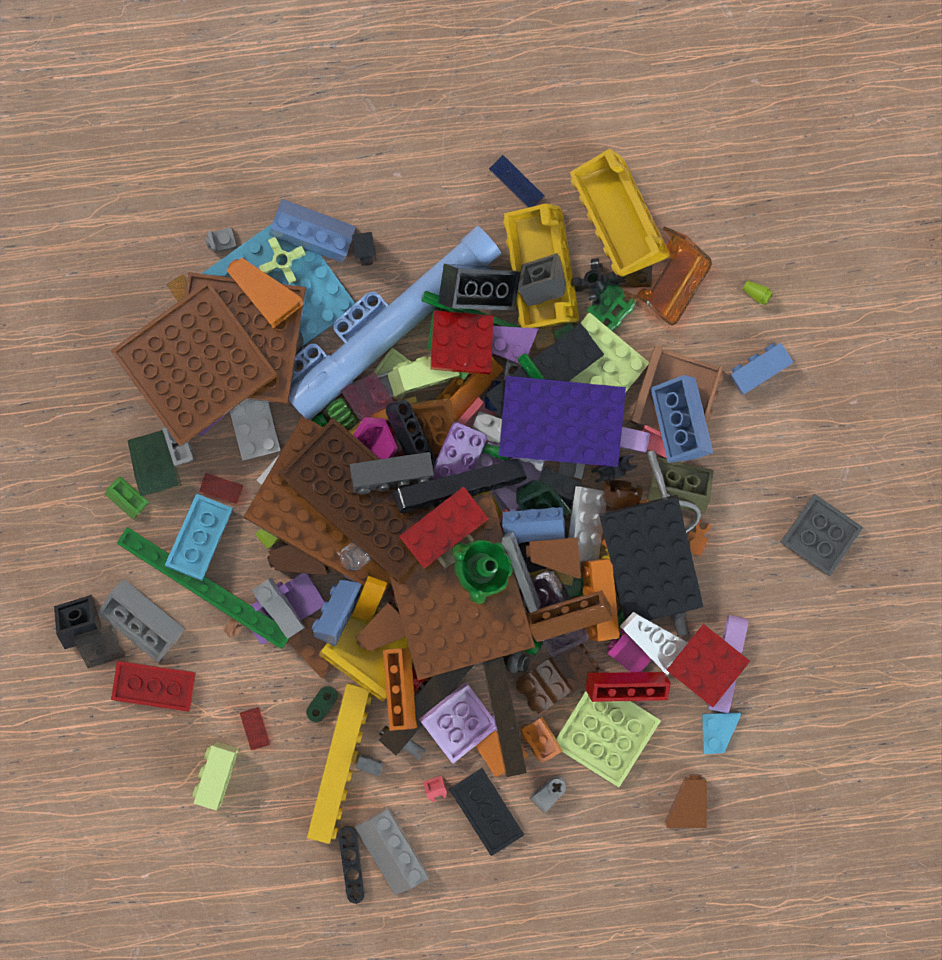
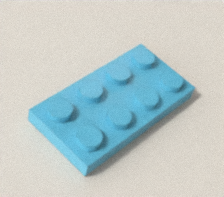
(199, 537)

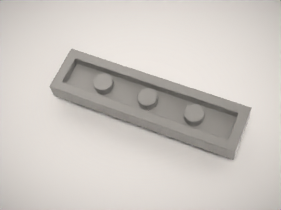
(523, 578)

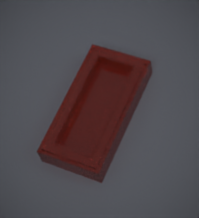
(221, 488)
(255, 728)

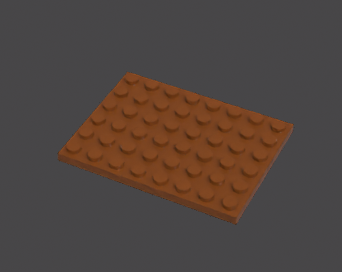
(296, 522)
(445, 626)

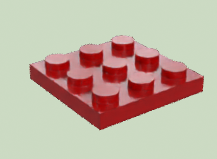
(461, 342)
(708, 665)

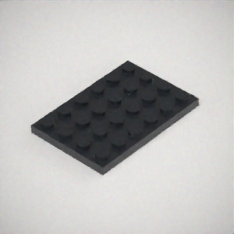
(651, 559)

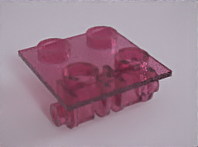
(367, 396)

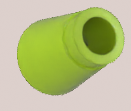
(758, 292)

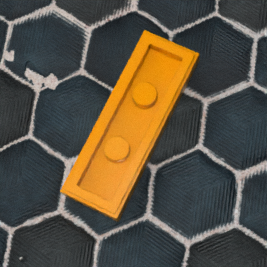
(369, 599)

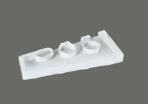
(492, 427)
(654, 640)

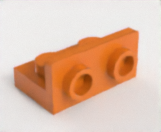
(541, 740)

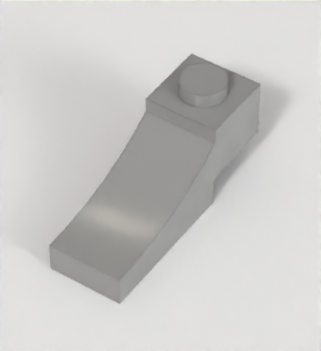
(278, 607)

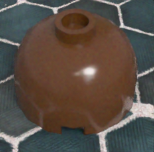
(621, 494)

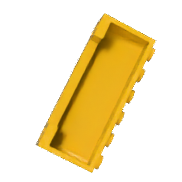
(618, 213)
(532, 236)

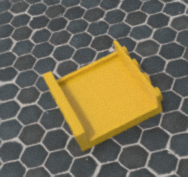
(361, 665)

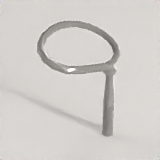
(659, 478)

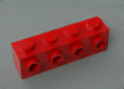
(627, 686)

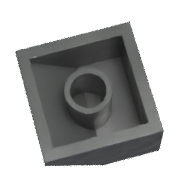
(542, 280)

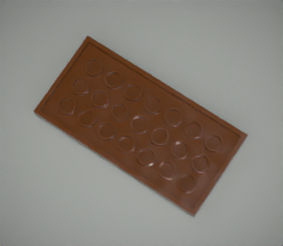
(368, 520)

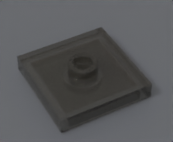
(99, 646)

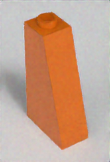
(266, 294)

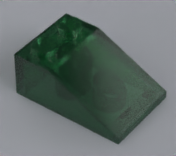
(153, 464)

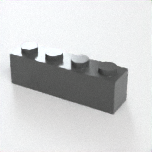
(391, 472)

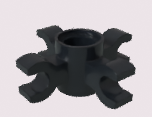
(595, 282)
(611, 473)

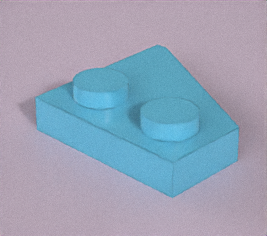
(717, 731)

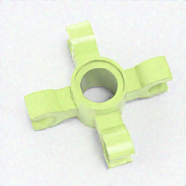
(272, 265)

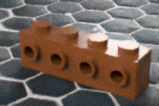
(569, 616)

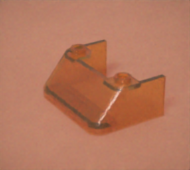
(677, 282)

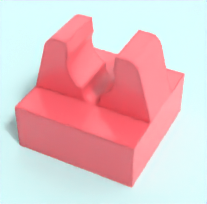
(435, 788)

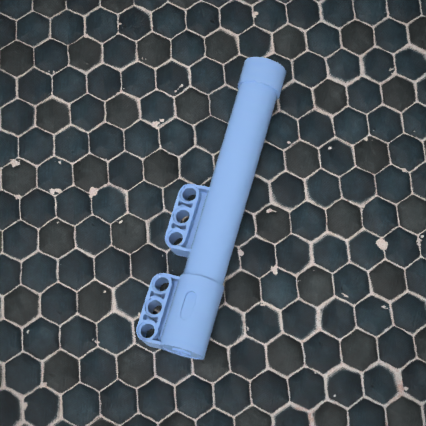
(376, 331)

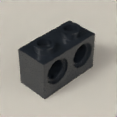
(364, 248)

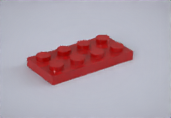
(443, 527)
(153, 686)

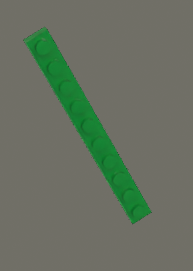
(205, 589)

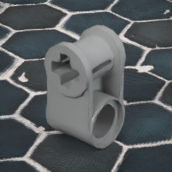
(546, 796)

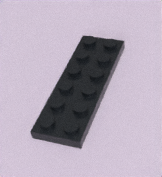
(558, 362)

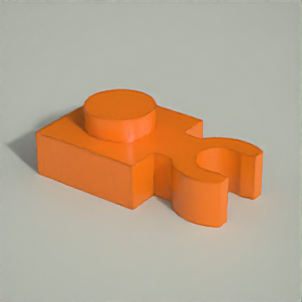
(696, 540)

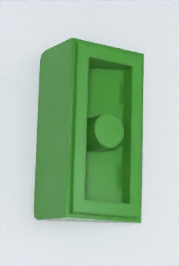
(126, 497)

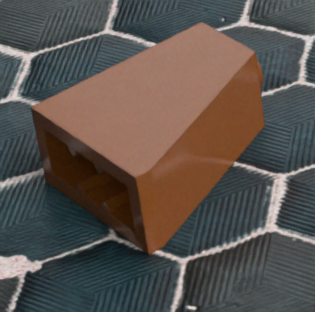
(556, 554)
(382, 629)
(690, 804)

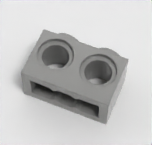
(179, 455)

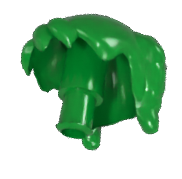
(481, 568)

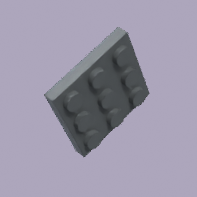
(821, 534)

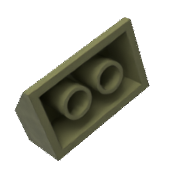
(685, 481)

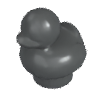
(516, 662)

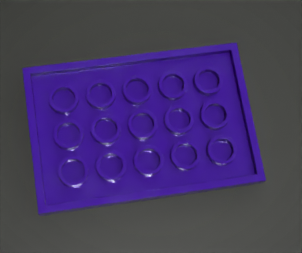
(562, 421)

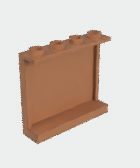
(667, 366)

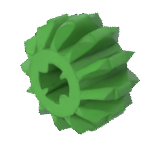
(342, 413)

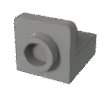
(221, 240)

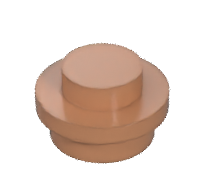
(233, 628)

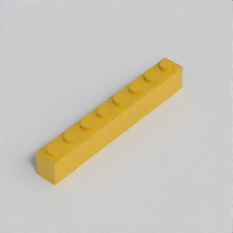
(338, 763)

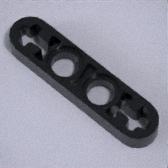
(351, 864)

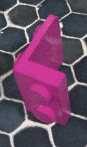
(376, 437)
(628, 653)

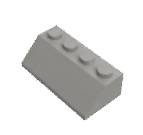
(140, 620)
(392, 851)

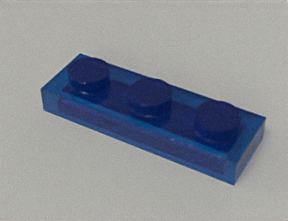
(516, 182)

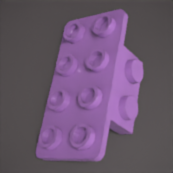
(459, 451)
(302, 596)

